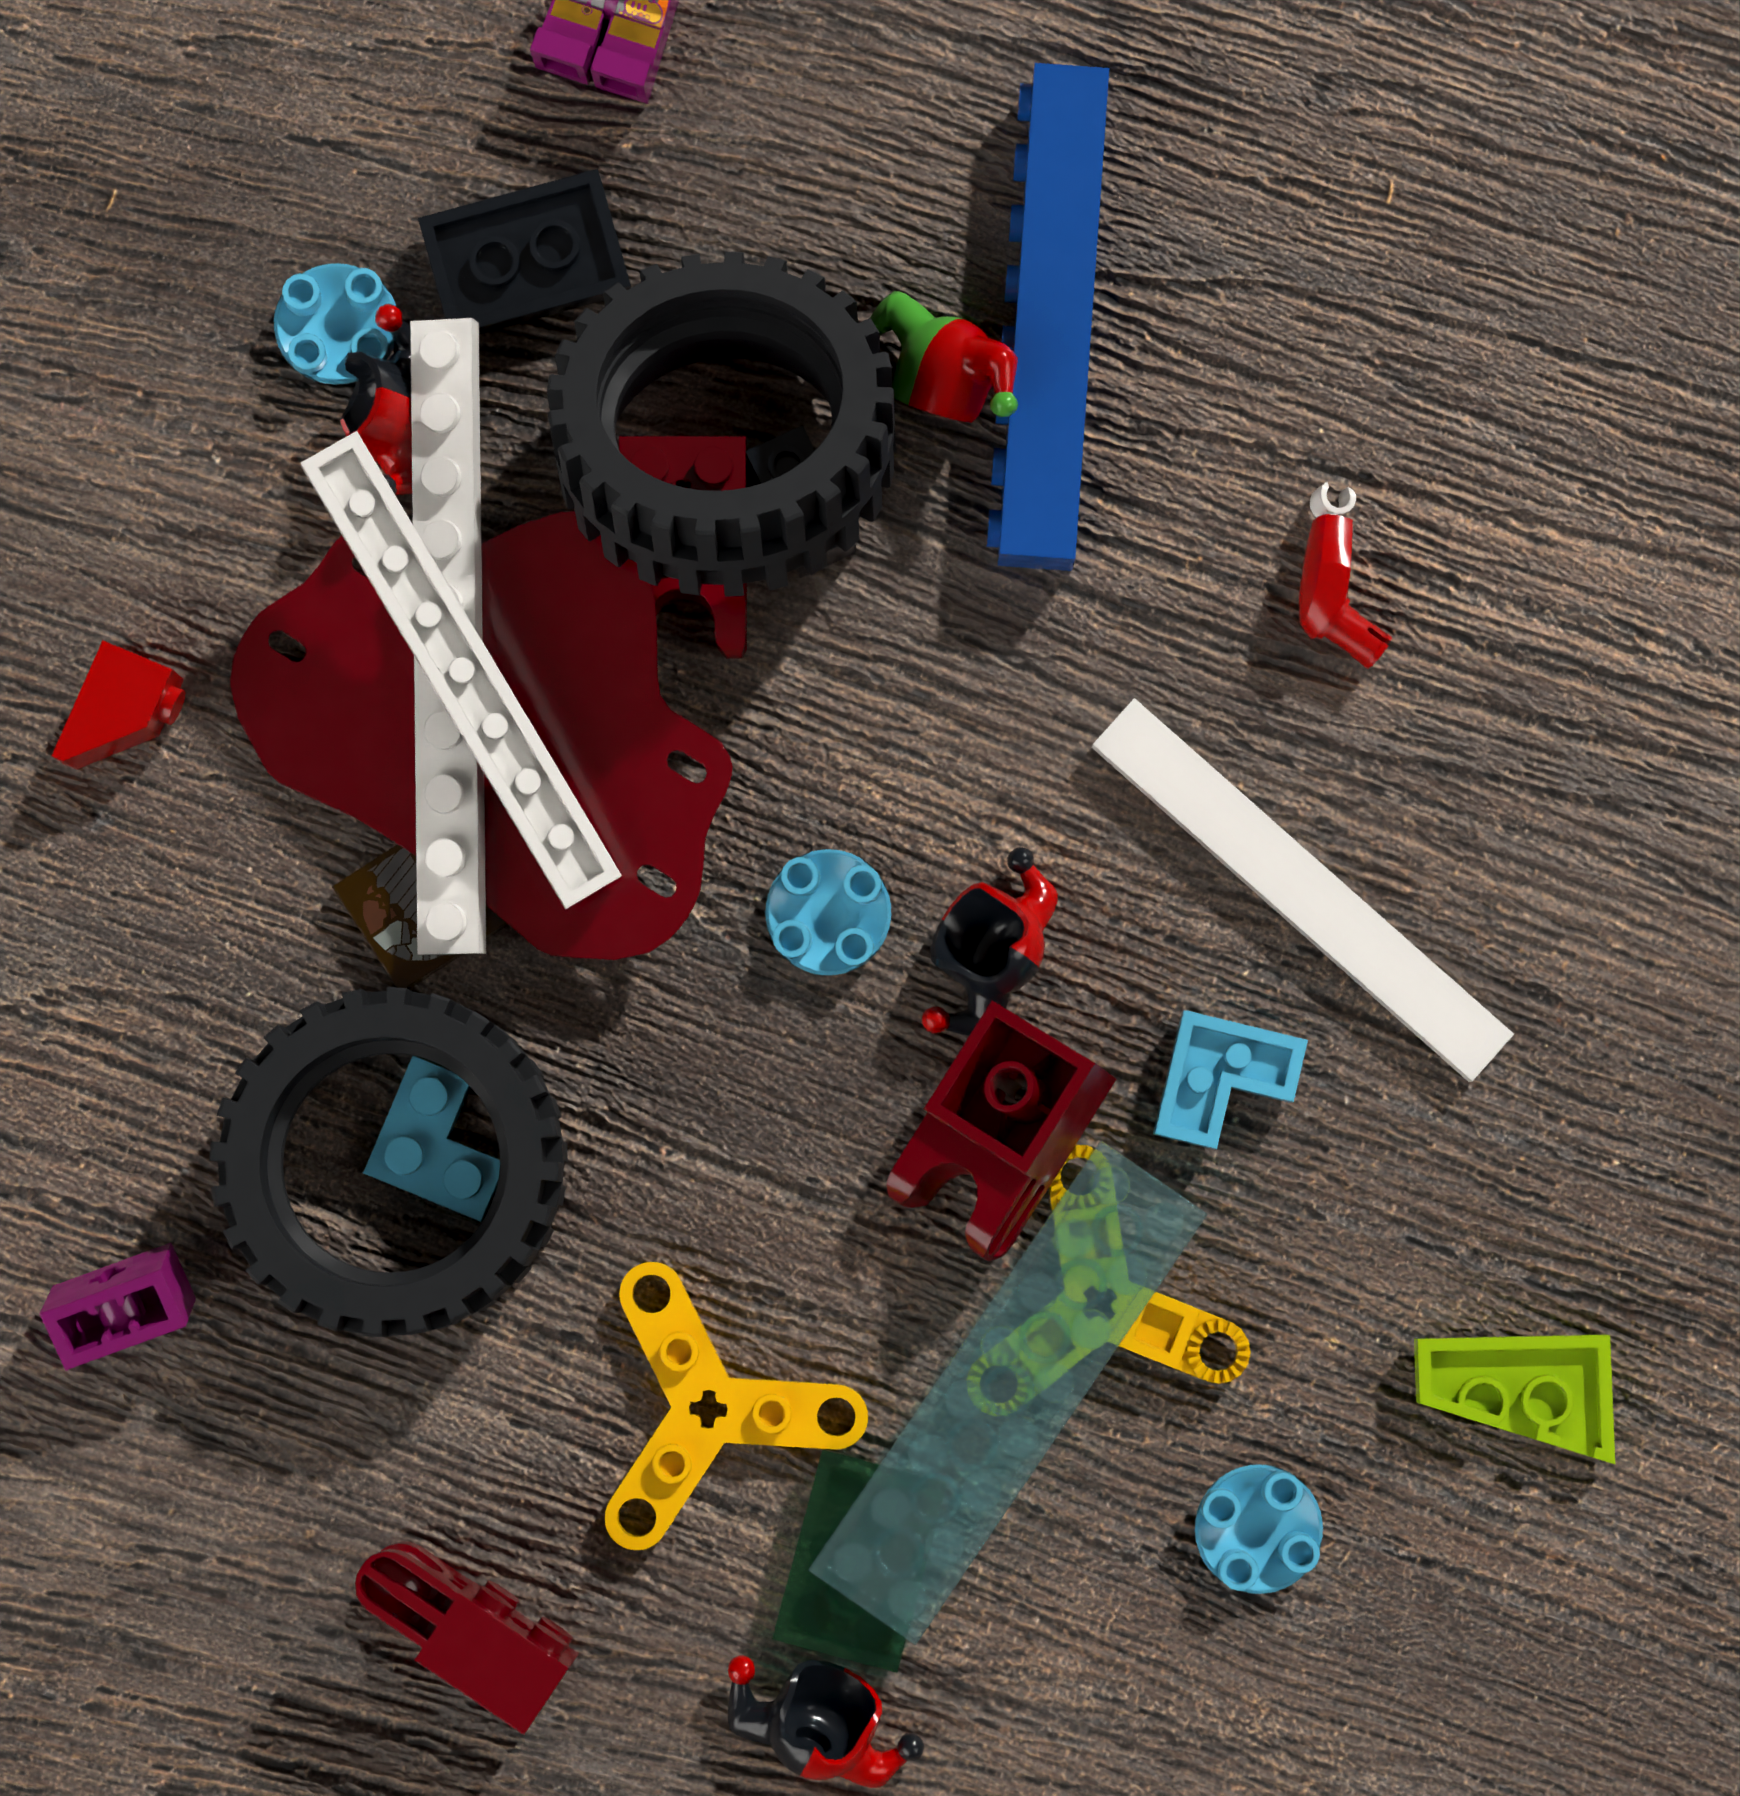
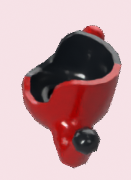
(383, 402)
(991, 943)
(819, 1723)

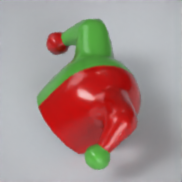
(946, 362)

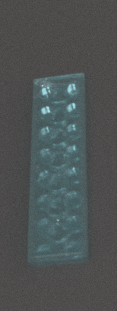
(1007, 1392)

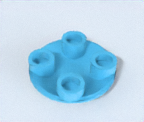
(330, 315)
(828, 912)
(1259, 1529)

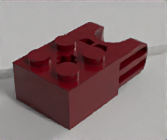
(708, 465)
(1002, 1142)
(467, 1631)

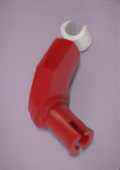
(1325, 582)

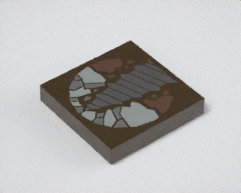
(384, 908)

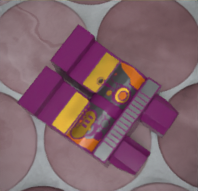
(605, 39)

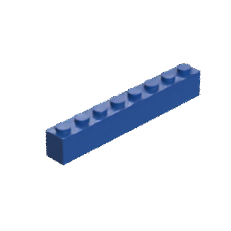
(1052, 315)

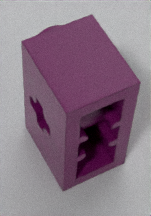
(118, 1306)

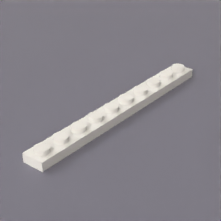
(449, 523)

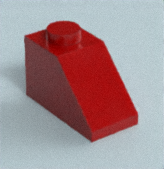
(118, 707)

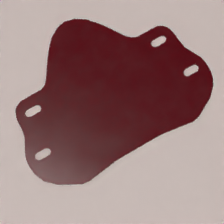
(584, 668)

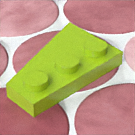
(1526, 1385)

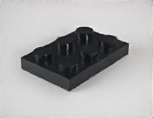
(525, 253)

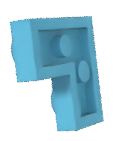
(1211, 1060)
(417, 1148)

